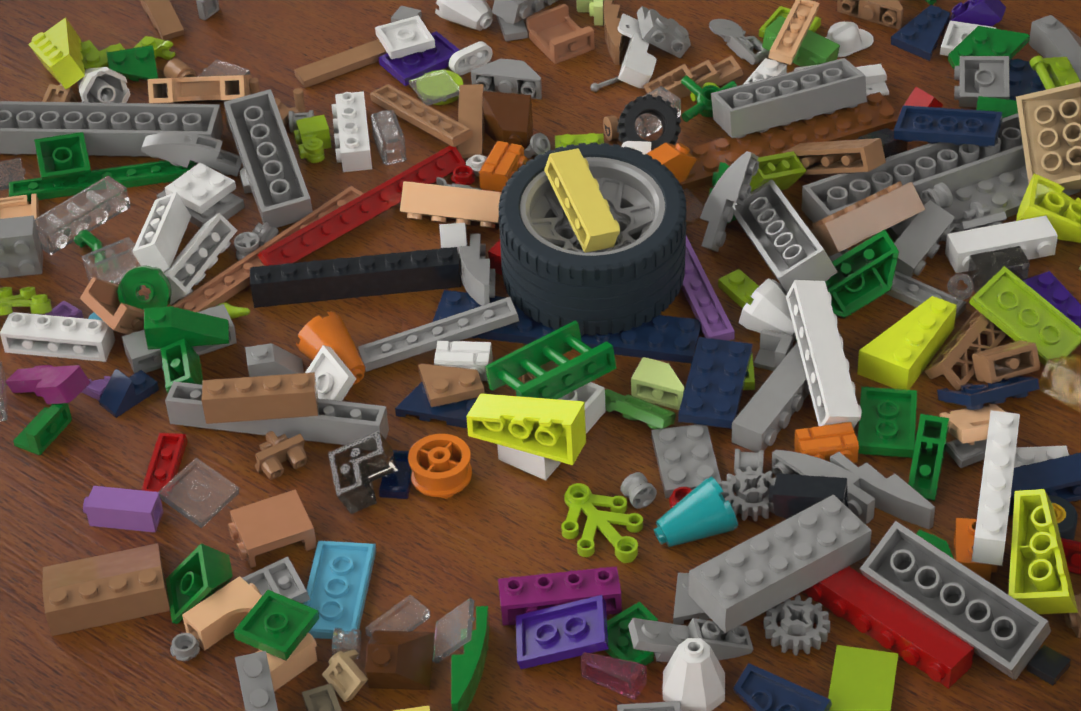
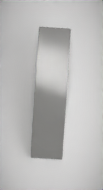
(890, 494)

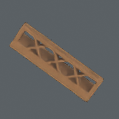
(958, 346)

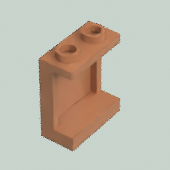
(559, 35)
(103, 300)
(271, 526)

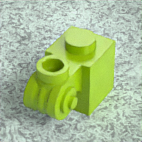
(312, 137)

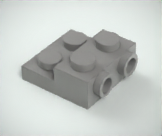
(663, 32)
(981, 77)

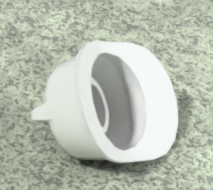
(849, 38)

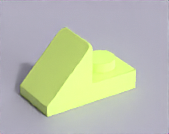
(594, 7)

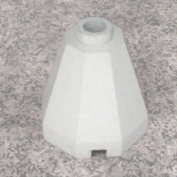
(469, 13)
(103, 86)
(768, 310)
(694, 677)

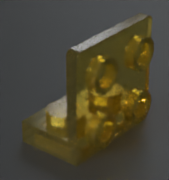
(1063, 380)

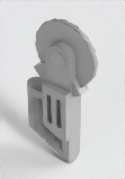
(736, 40)

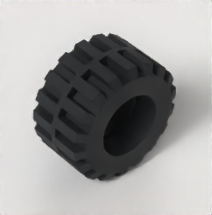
(654, 106)

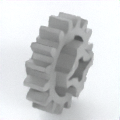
(751, 492)
(797, 625)

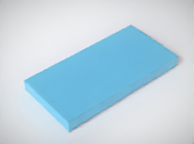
(339, 585)

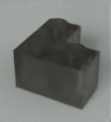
(988, 264)
(357, 466)

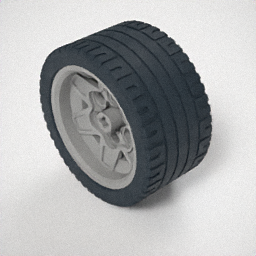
(605, 287)

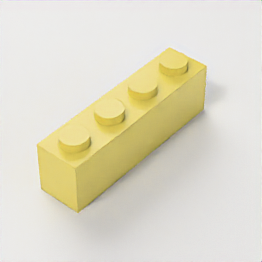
(582, 200)

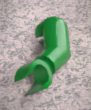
(87, 238)

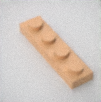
(793, 31)

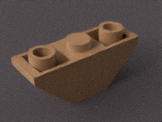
(878, 11)

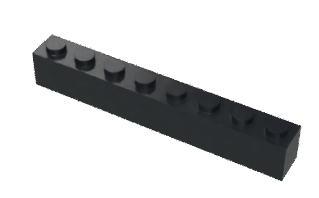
(355, 277)

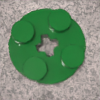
(151, 278)

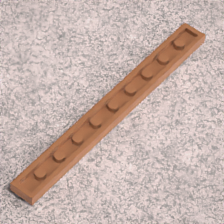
(238, 275)

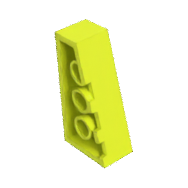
(60, 53)
(908, 345)
(530, 425)
(1038, 560)

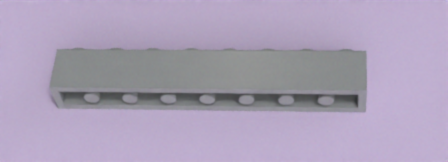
(336, 420)

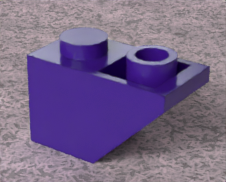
(979, 12)

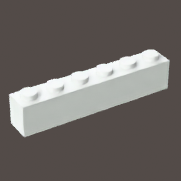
(822, 353)
(996, 488)

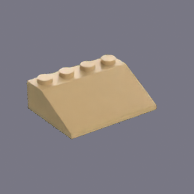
(1052, 134)

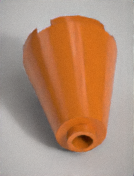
(332, 333)

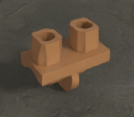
(279, 450)

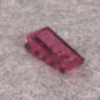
(615, 674)

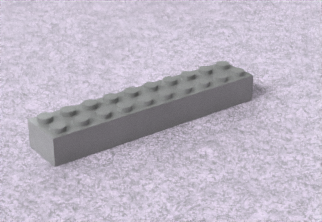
(106, 127)
(924, 166)

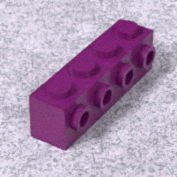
(543, 591)

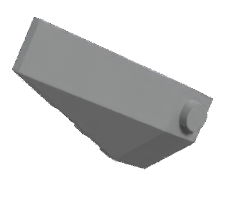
(1055, 39)

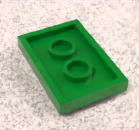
(887, 422)

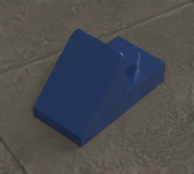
(126, 392)

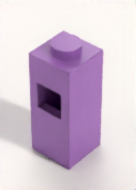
(123, 508)

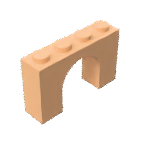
(198, 88)
(224, 612)

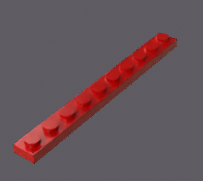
(359, 210)

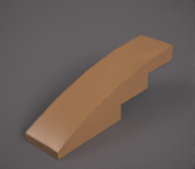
(163, 18)
(614, 39)
(705, 72)
(471, 115)

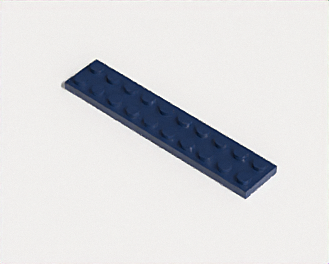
(659, 339)

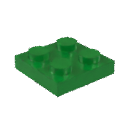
(276, 624)

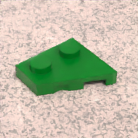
(134, 63)

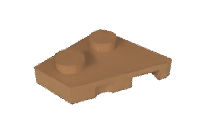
(450, 384)

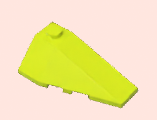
(1048, 199)

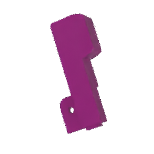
(54, 384)

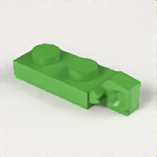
(638, 409)

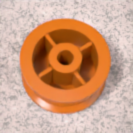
(440, 465)

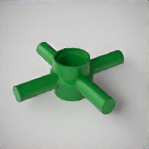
(704, 100)

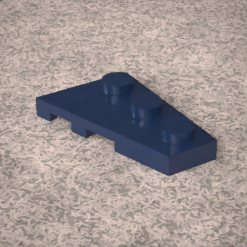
(922, 32)
(976, 395)
(418, 404)
(772, 693)

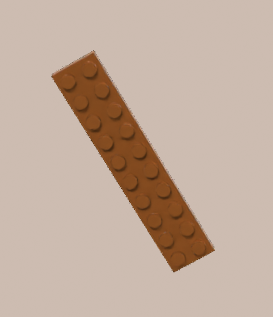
(837, 126)

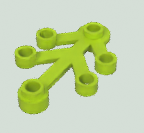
(38, 304)
(580, 498)

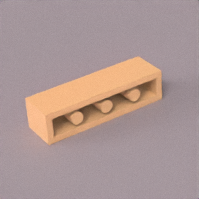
(450, 202)

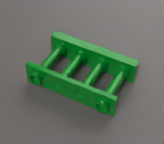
(560, 380)

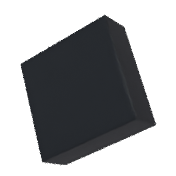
(1048, 665)

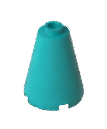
(697, 516)

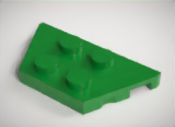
(989, 42)

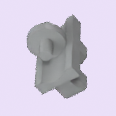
(978, 219)

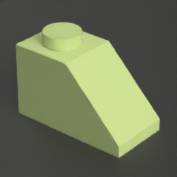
(657, 384)

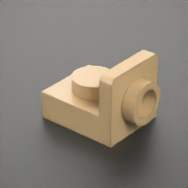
(345, 674)

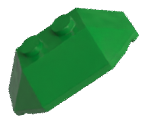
(863, 274)

